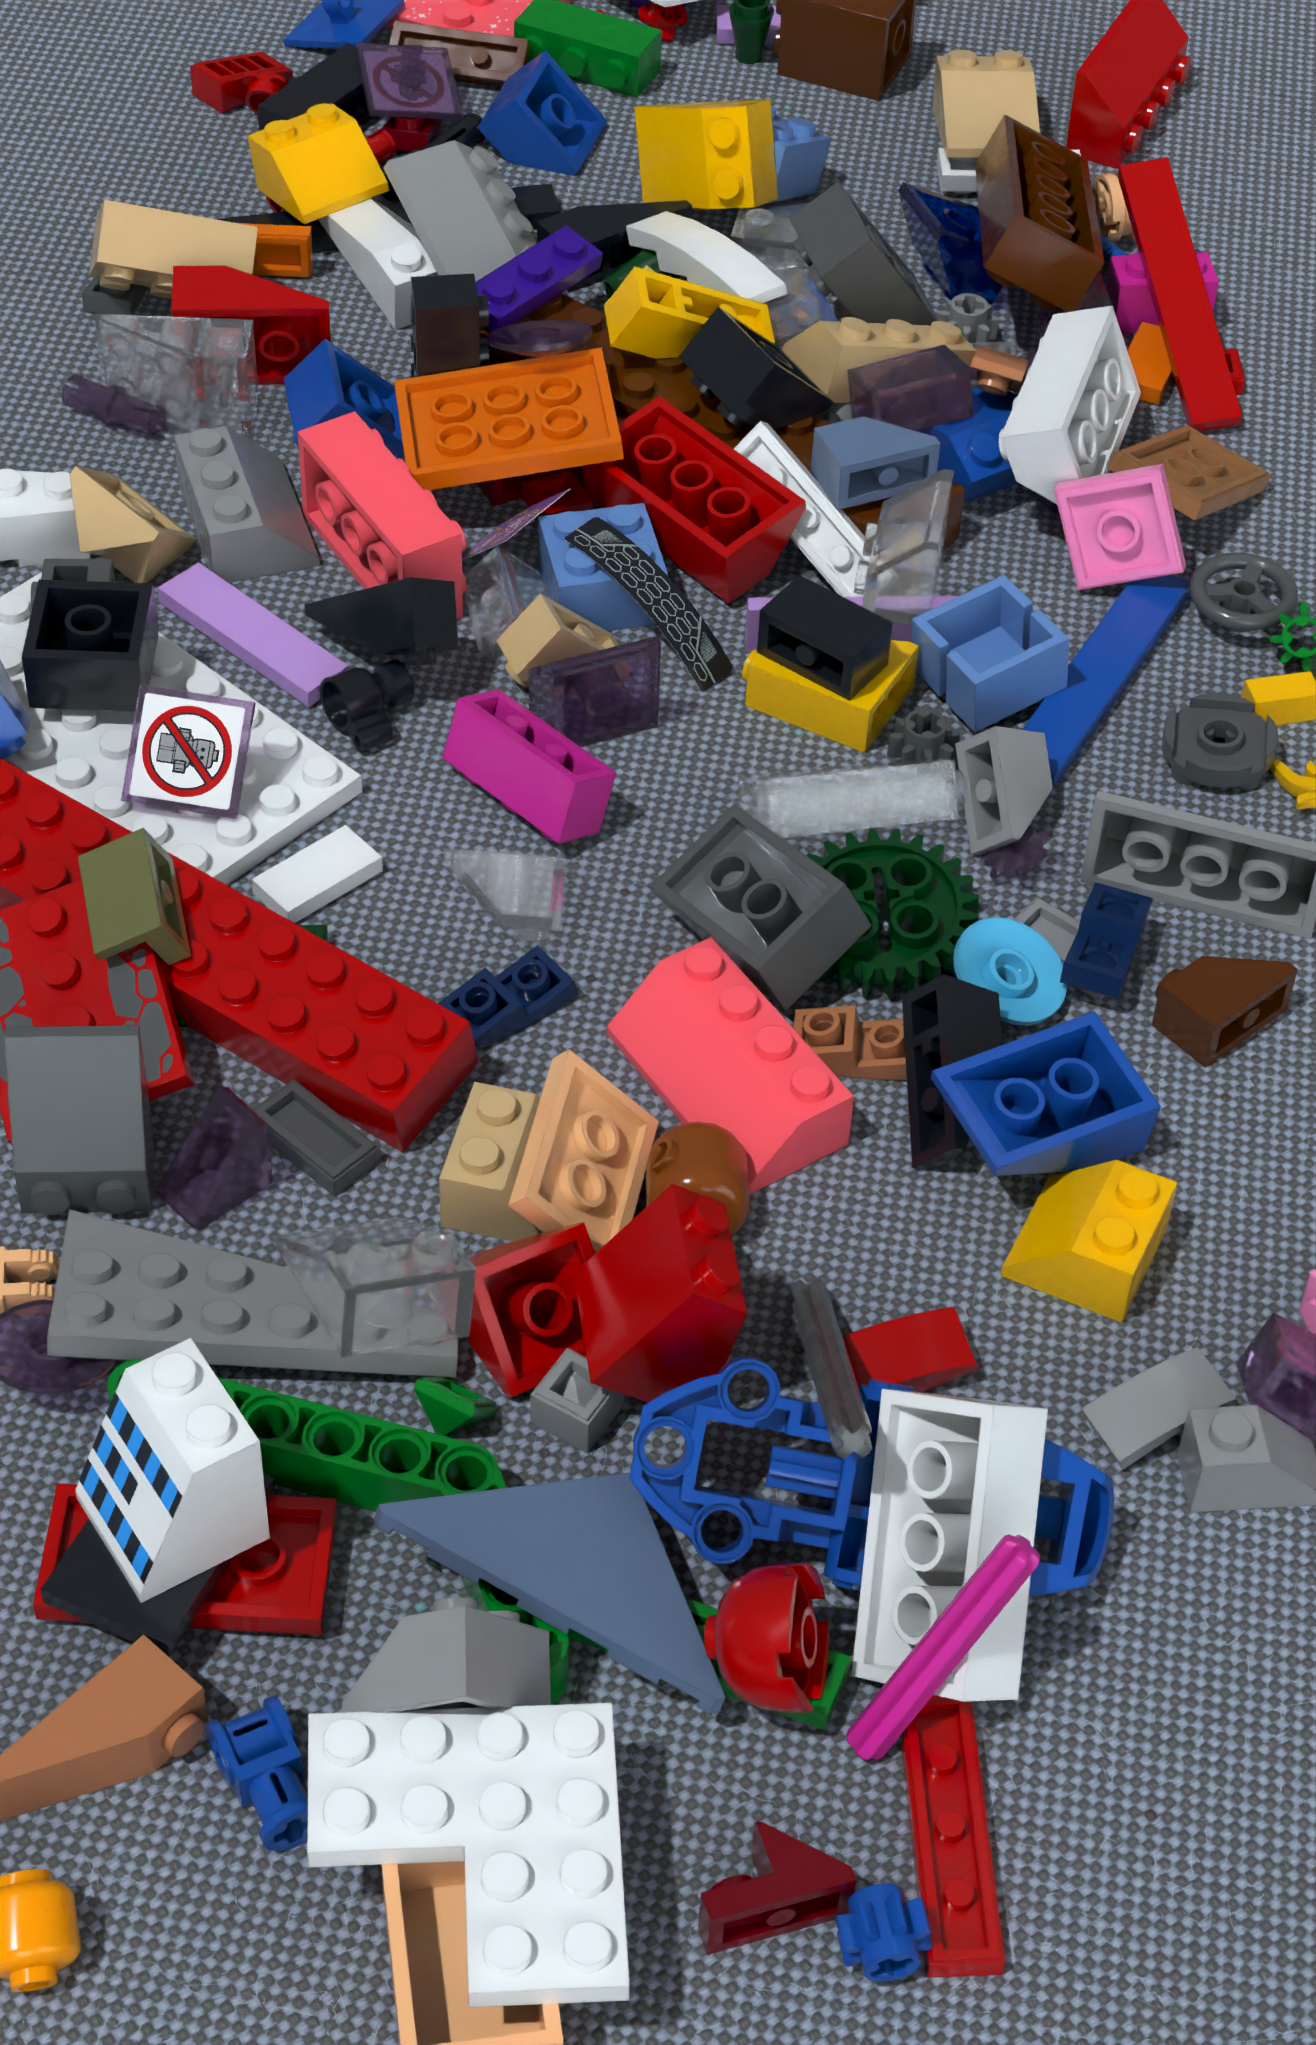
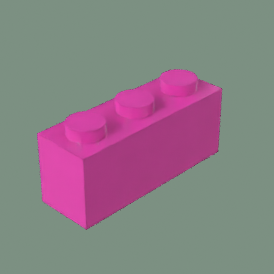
(529, 766)

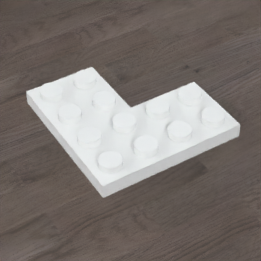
(514, 1797)

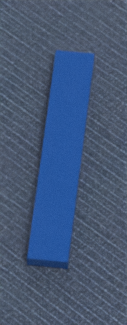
(1106, 666)

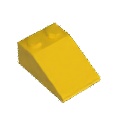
(707, 153)

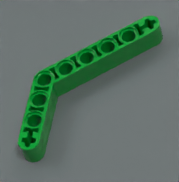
(365, 1472)

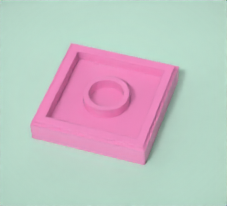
(1120, 527)

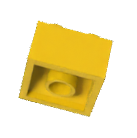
(315, 163)
(1093, 1236)

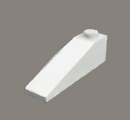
(382, 254)

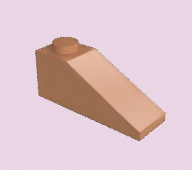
(105, 1732)

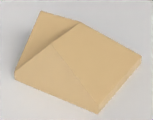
(124, 526)

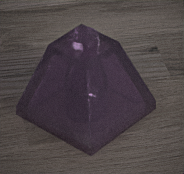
(599, 692)

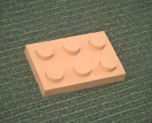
(583, 1153)

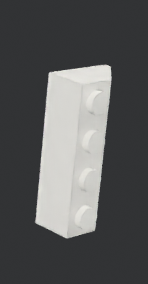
(1071, 402)
(941, 1498)

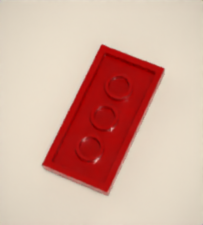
(263, 1589)

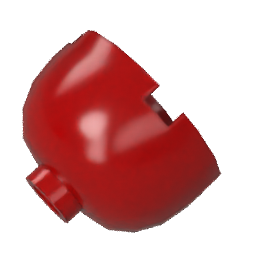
(770, 1639)

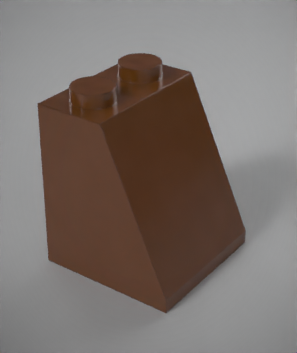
(845, 43)

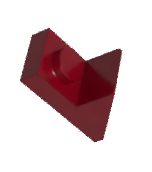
(792, 1892)

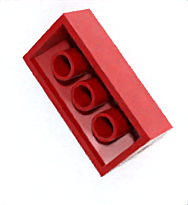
(1127, 82)
(703, 498)

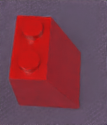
(662, 1297)

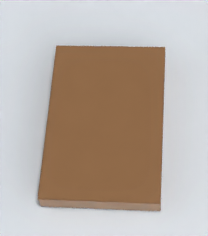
(1197, 470)

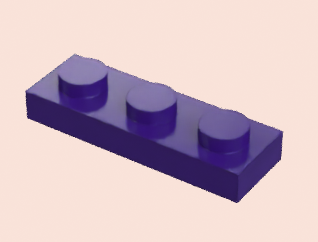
(537, 276)

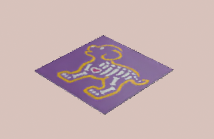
(511, 526)

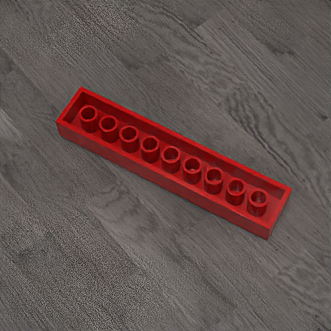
(261, 980)

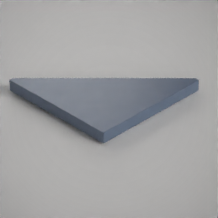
(576, 1559)

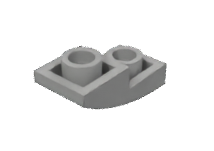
(1155, 1405)

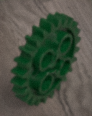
(924, 908)

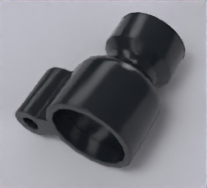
(356, 701)

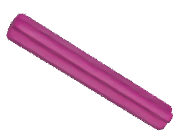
(943, 1646)

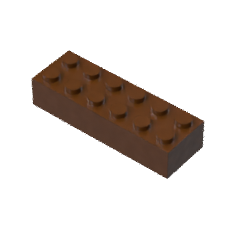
(1037, 216)

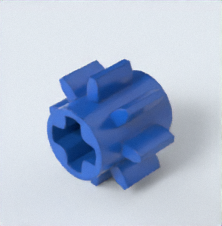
(883, 1932)

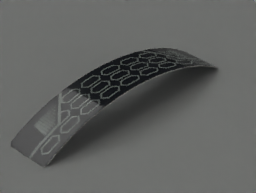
(657, 597)

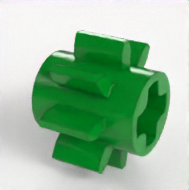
(1290, 638)

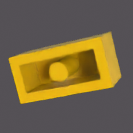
(1283, 697)

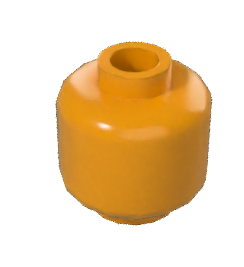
(36, 1929)

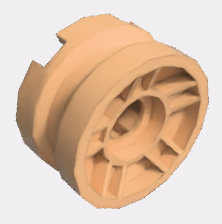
(1111, 208)

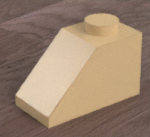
(546, 635)

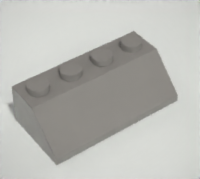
(460, 208)
(1202, 864)

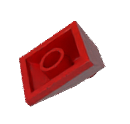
(528, 1305)

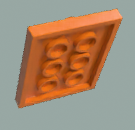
(508, 419)

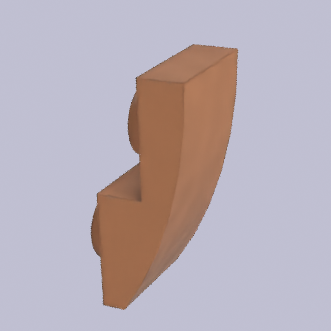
(997, 371)
(854, 1046)

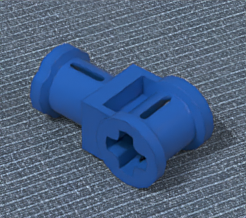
(265, 1770)

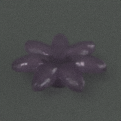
(1020, 854)

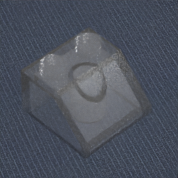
(906, 550)

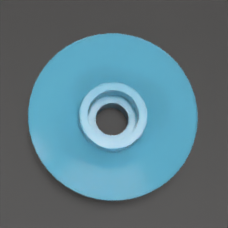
(1015, 964)

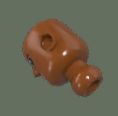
(704, 1161)

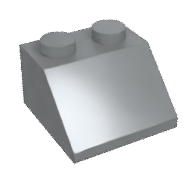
(456, 1661)

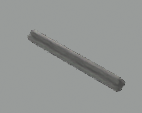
(831, 1370)

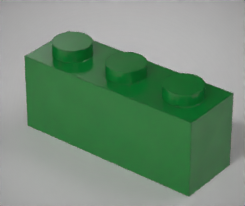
(592, 45)

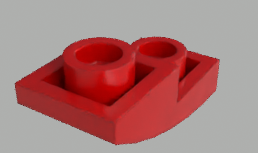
(912, 1350)

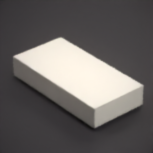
(317, 874)

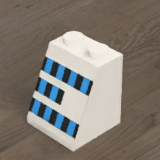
(173, 1473)

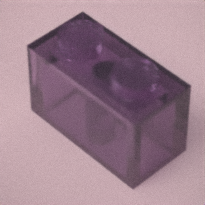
(913, 389)

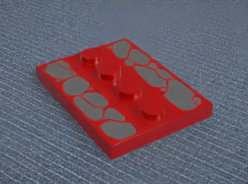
(58, 981)

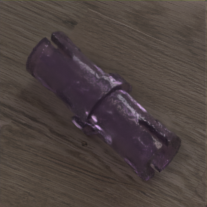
(114, 406)

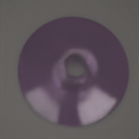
(540, 337)
(25, 1357)

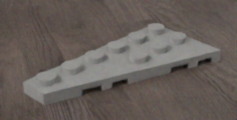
(144, 1291)

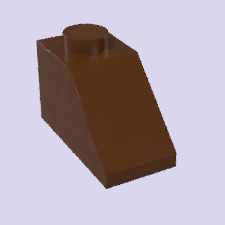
(1220, 1003)

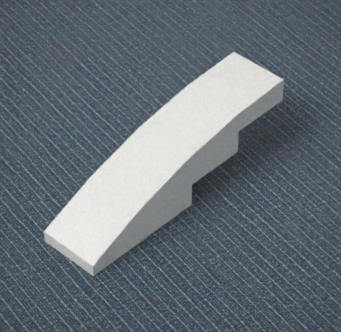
(705, 257)

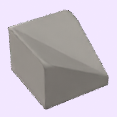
(571, 1405)

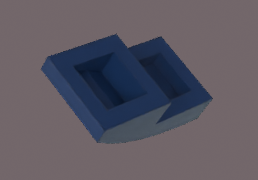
(1106, 940)

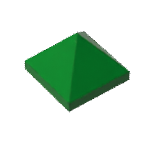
(451, 1405)

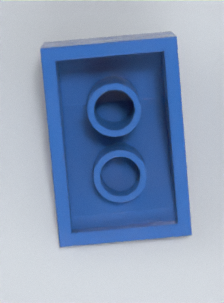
(1051, 1100)

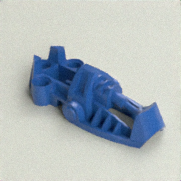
(1074, 1522)

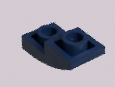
(512, 999)

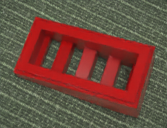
(220, 80)

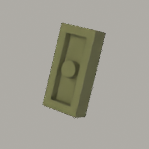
(133, 898)

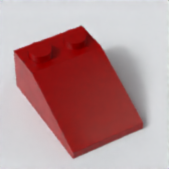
(284, 319)

